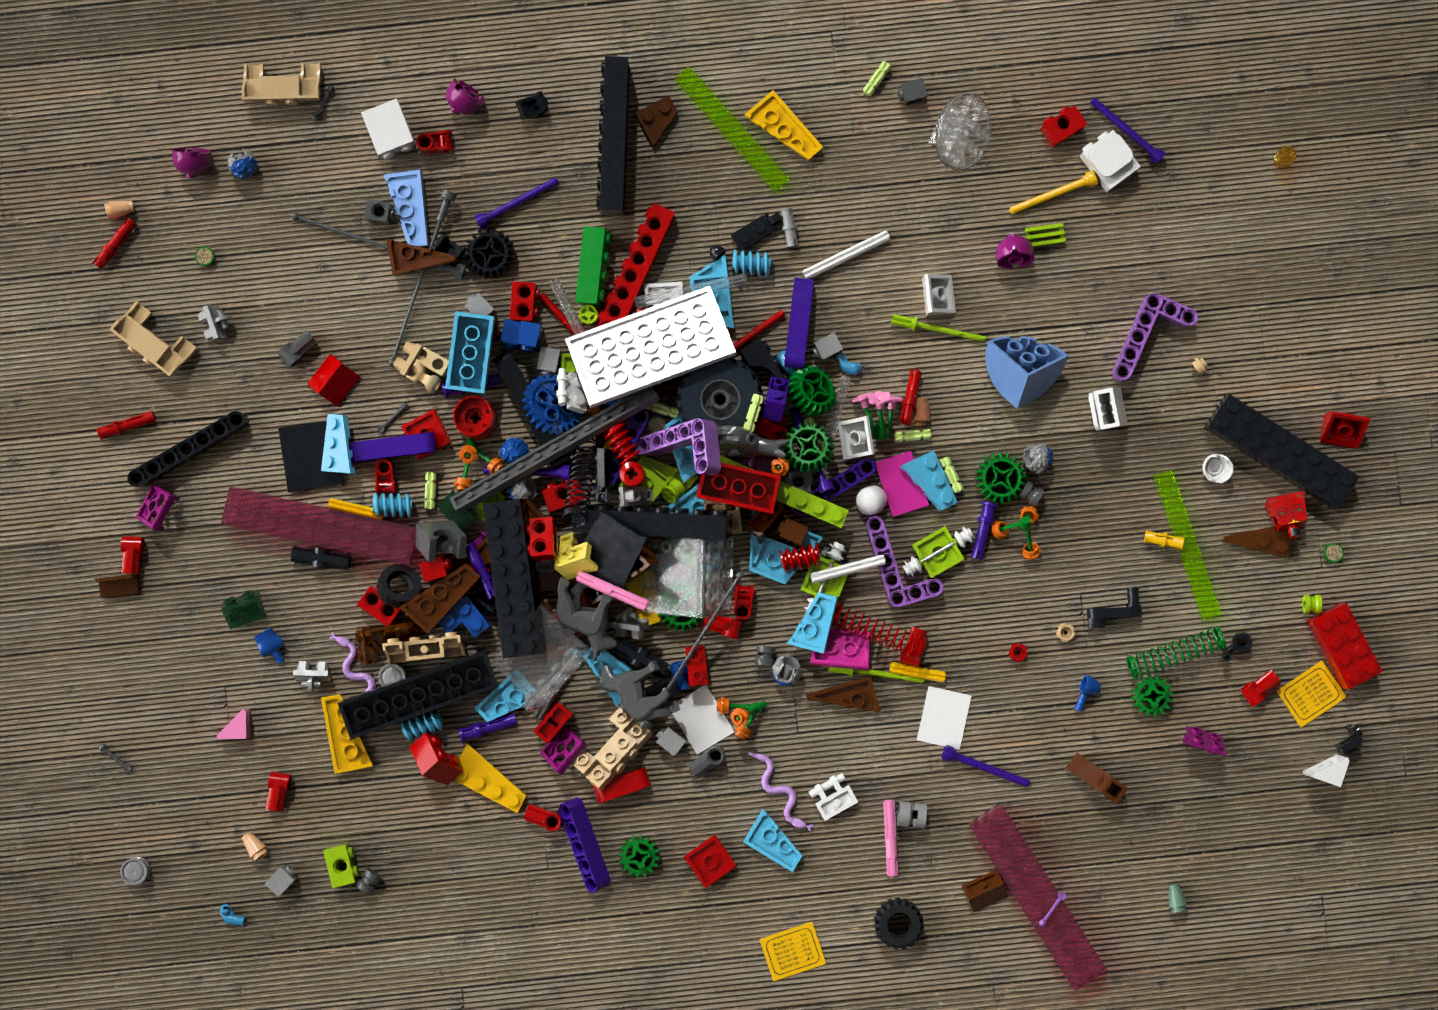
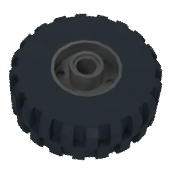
(724, 377)

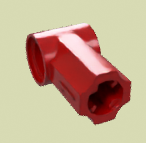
(132, 548)
(725, 625)
(910, 660)
(1256, 690)
(278, 787)
(541, 817)

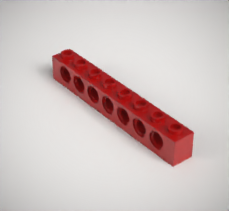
(654, 213)

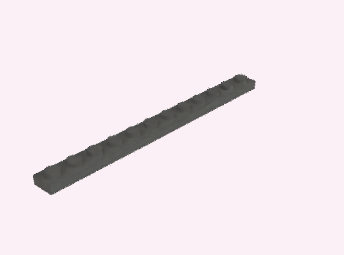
(553, 449)

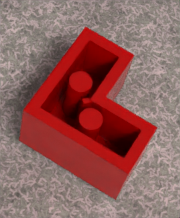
(434, 761)

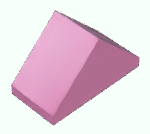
(238, 728)

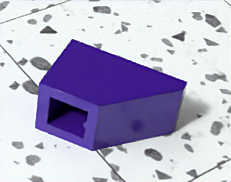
(775, 399)

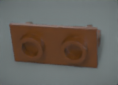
(667, 388)
(365, 652)

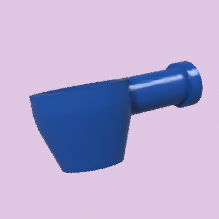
(1087, 687)

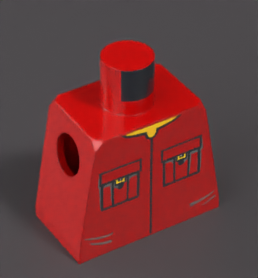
(1288, 512)

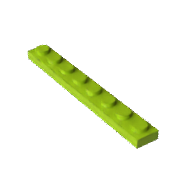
(805, 501)

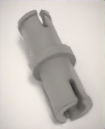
(789, 227)

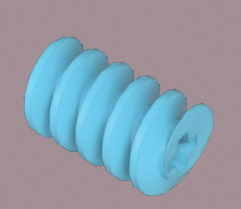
(751, 263)
(392, 505)
(420, 726)

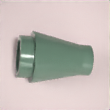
(1176, 899)

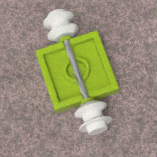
(938, 552)
(830, 586)

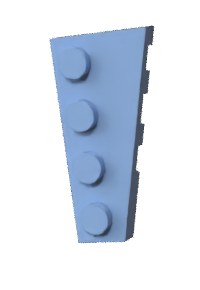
(409, 199)

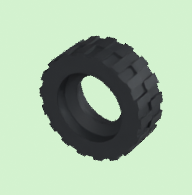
(398, 571)

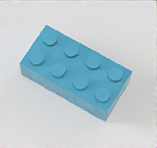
(470, 352)

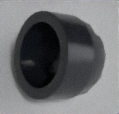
(716, 252)

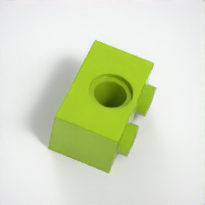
(338, 876)

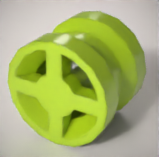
(587, 312)
(673, 491)
(1312, 604)

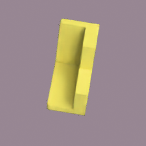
(573, 557)

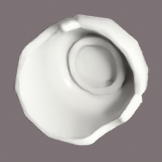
(1217, 468)
(871, 500)

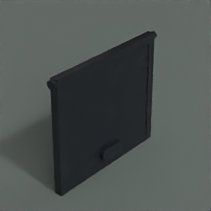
(303, 455)
(614, 549)

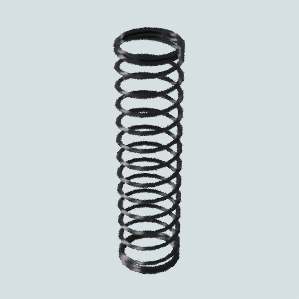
(584, 451)

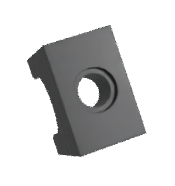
(450, 539)

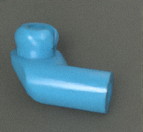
(781, 358)
(848, 367)
(230, 917)

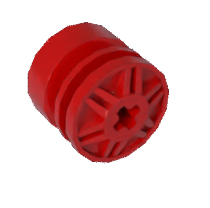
(471, 408)

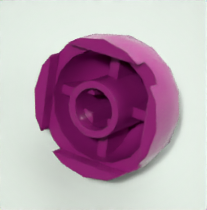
(463, 98)
(191, 161)
(1014, 251)

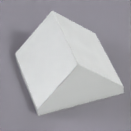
(938, 294)
(856, 438)
(1330, 770)

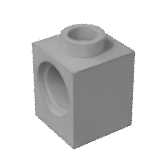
(478, 305)
(827, 347)
(548, 360)
(670, 740)
(281, 880)

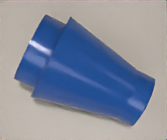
(682, 679)

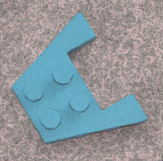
(766, 557)

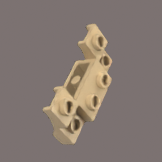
(281, 88)
(141, 340)
(426, 649)
(615, 753)

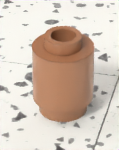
(921, 415)

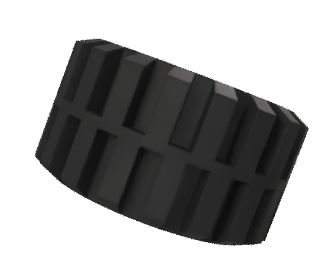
(903, 939)

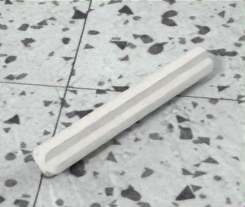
(848, 568)

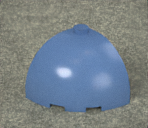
(1023, 367)

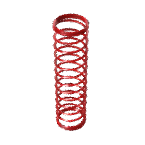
(917, 656)

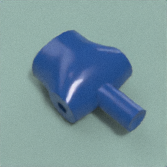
(270, 643)

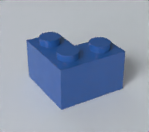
(522, 335)
(466, 613)

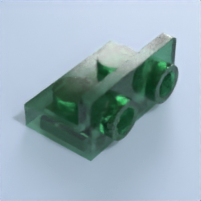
(463, 520)
(243, 609)

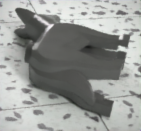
(747, 443)
(585, 620)
(632, 692)

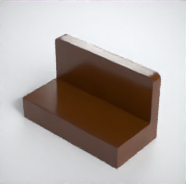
(763, 524)
(118, 585)
(985, 890)

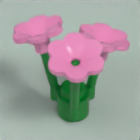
(882, 428)

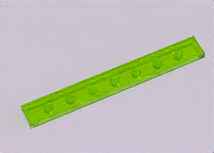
(731, 129)
(1191, 554)

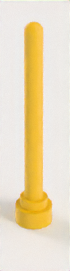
(1088, 179)

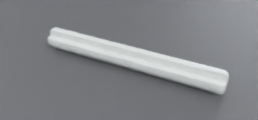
(846, 255)

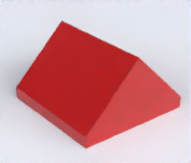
(333, 380)
(1343, 429)

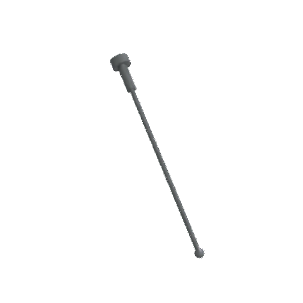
(448, 197)
(459, 271)
(650, 723)

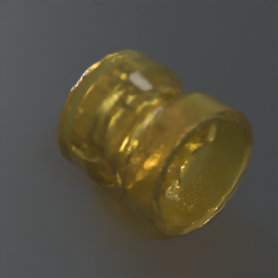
(1282, 160)

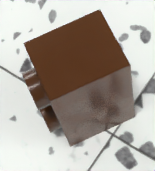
(792, 531)

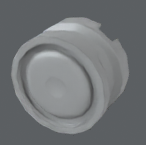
(391, 673)
(135, 870)

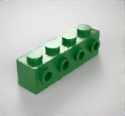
(593, 266)

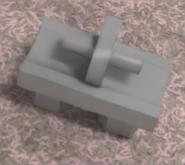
(216, 320)
(635, 496)
(627, 621)
(312, 678)

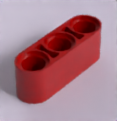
(624, 784)

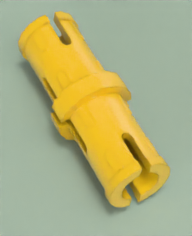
(1164, 540)

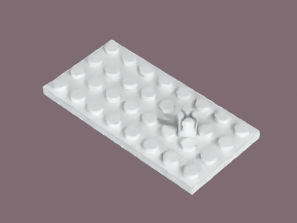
(650, 347)

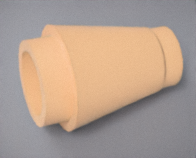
(117, 209)
(254, 846)

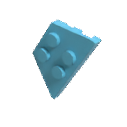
(715, 271)

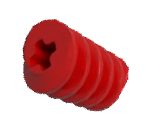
(622, 444)
(627, 468)
(800, 558)

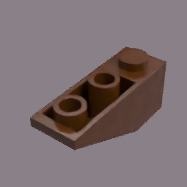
(1096, 778)

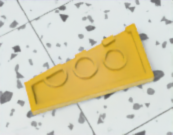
(780, 122)
(345, 753)
(488, 780)

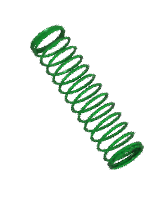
(1221, 646)

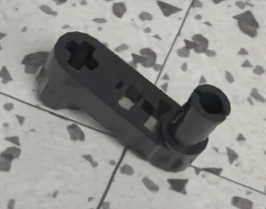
(1097, 616)

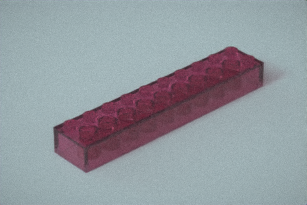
(319, 526)
(1037, 896)

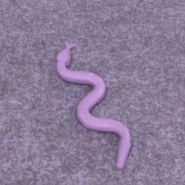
(345, 642)
(796, 822)

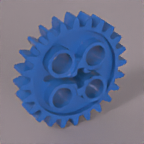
(560, 420)

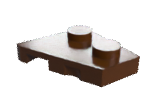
(656, 118)

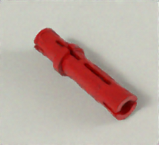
(115, 242)
(908, 405)
(119, 427)

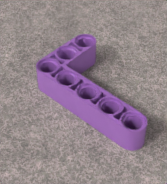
(1144, 330)
(697, 432)
(884, 572)

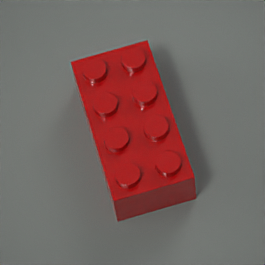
(741, 488)
(1344, 646)

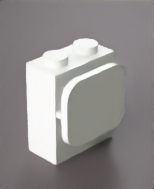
(388, 129)
(1109, 160)
(1107, 408)

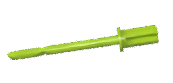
(911, 323)
(874, 673)

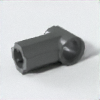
(293, 351)
(706, 762)

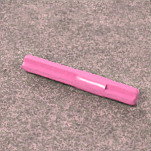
(612, 590)
(890, 838)

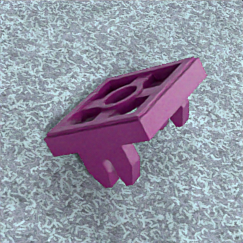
(155, 495)
(556, 742)

